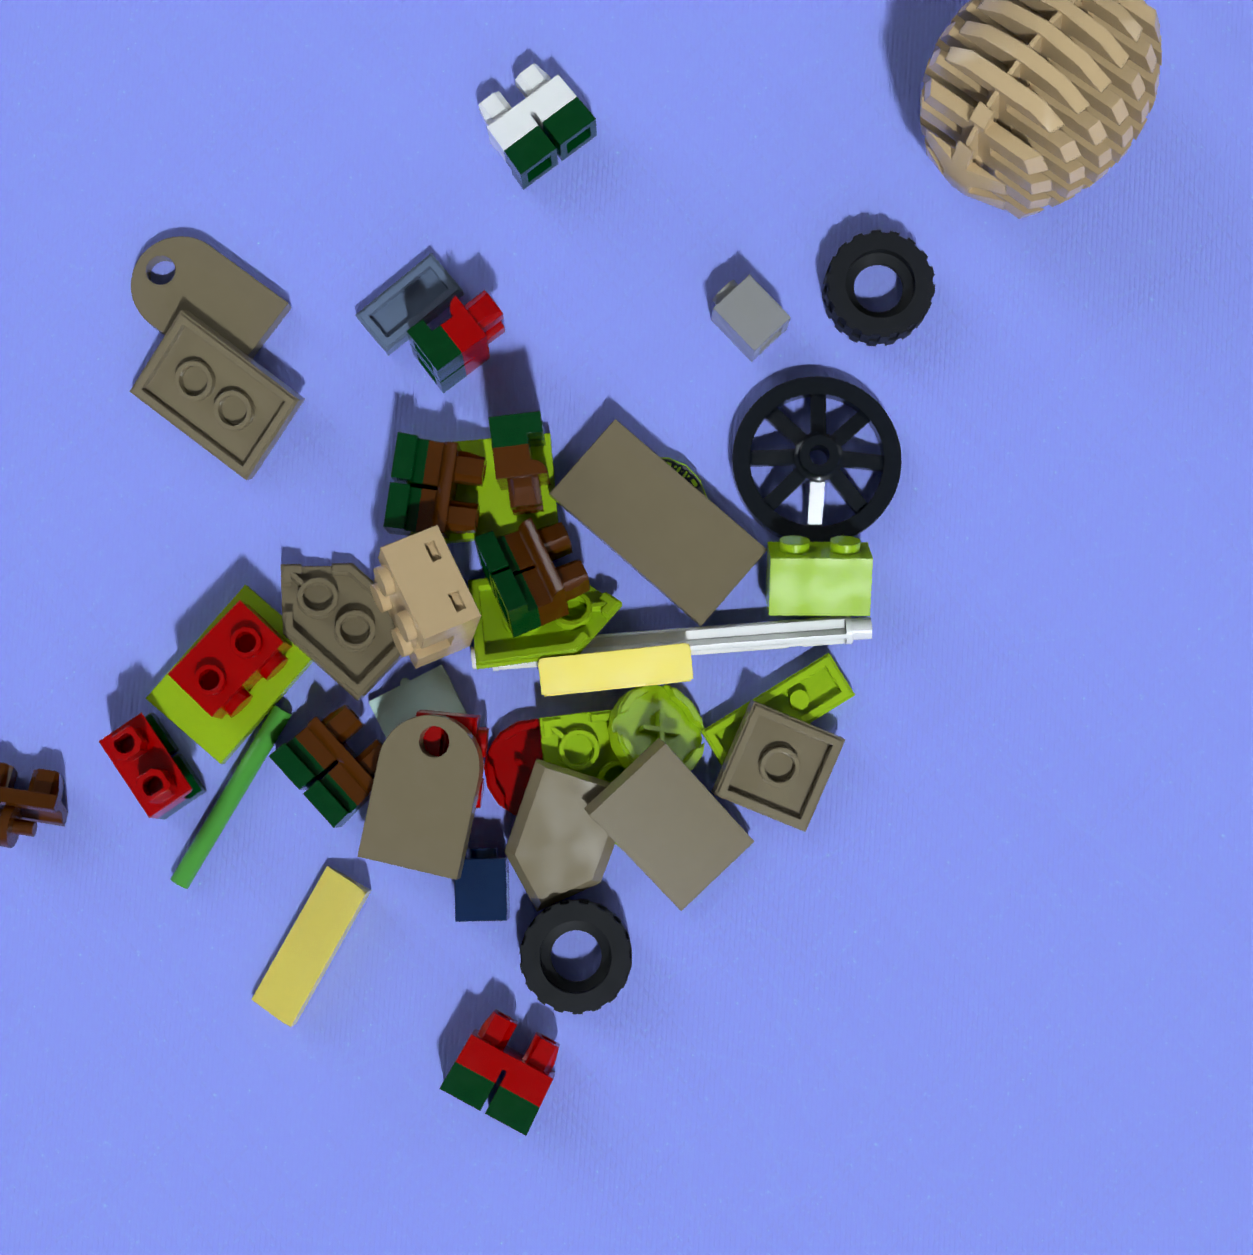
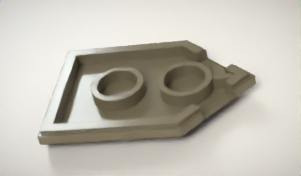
(338, 624)
(553, 838)

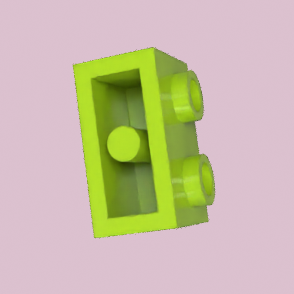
(818, 577)

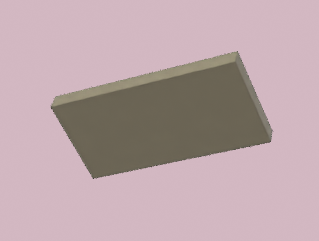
(658, 522)

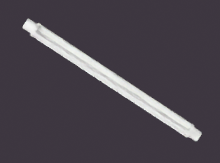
(733, 637)

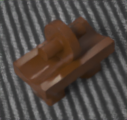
(23, 808)

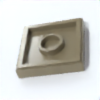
(778, 765)

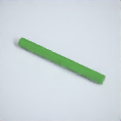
(230, 797)

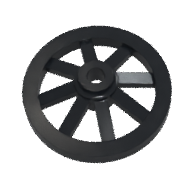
(806, 471)

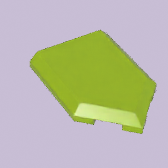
(561, 637)
(580, 744)

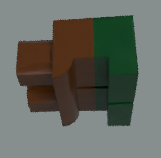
(513, 461)
(426, 487)
(525, 578)
(317, 751)

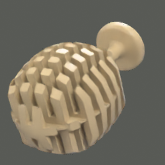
(1038, 96)

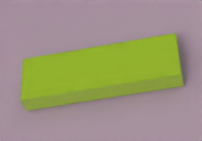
(802, 695)

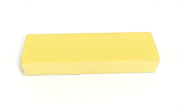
(615, 669)
(310, 946)

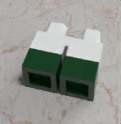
(539, 127)

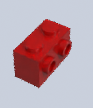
(231, 661)

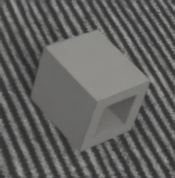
(749, 316)

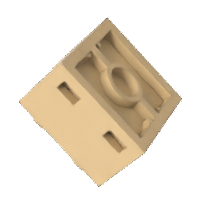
(424, 597)

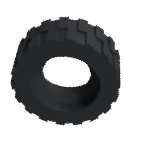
(884, 250)
(568, 994)

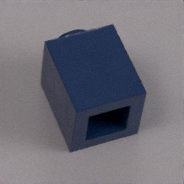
(483, 887)

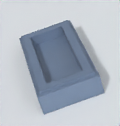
(415, 296)

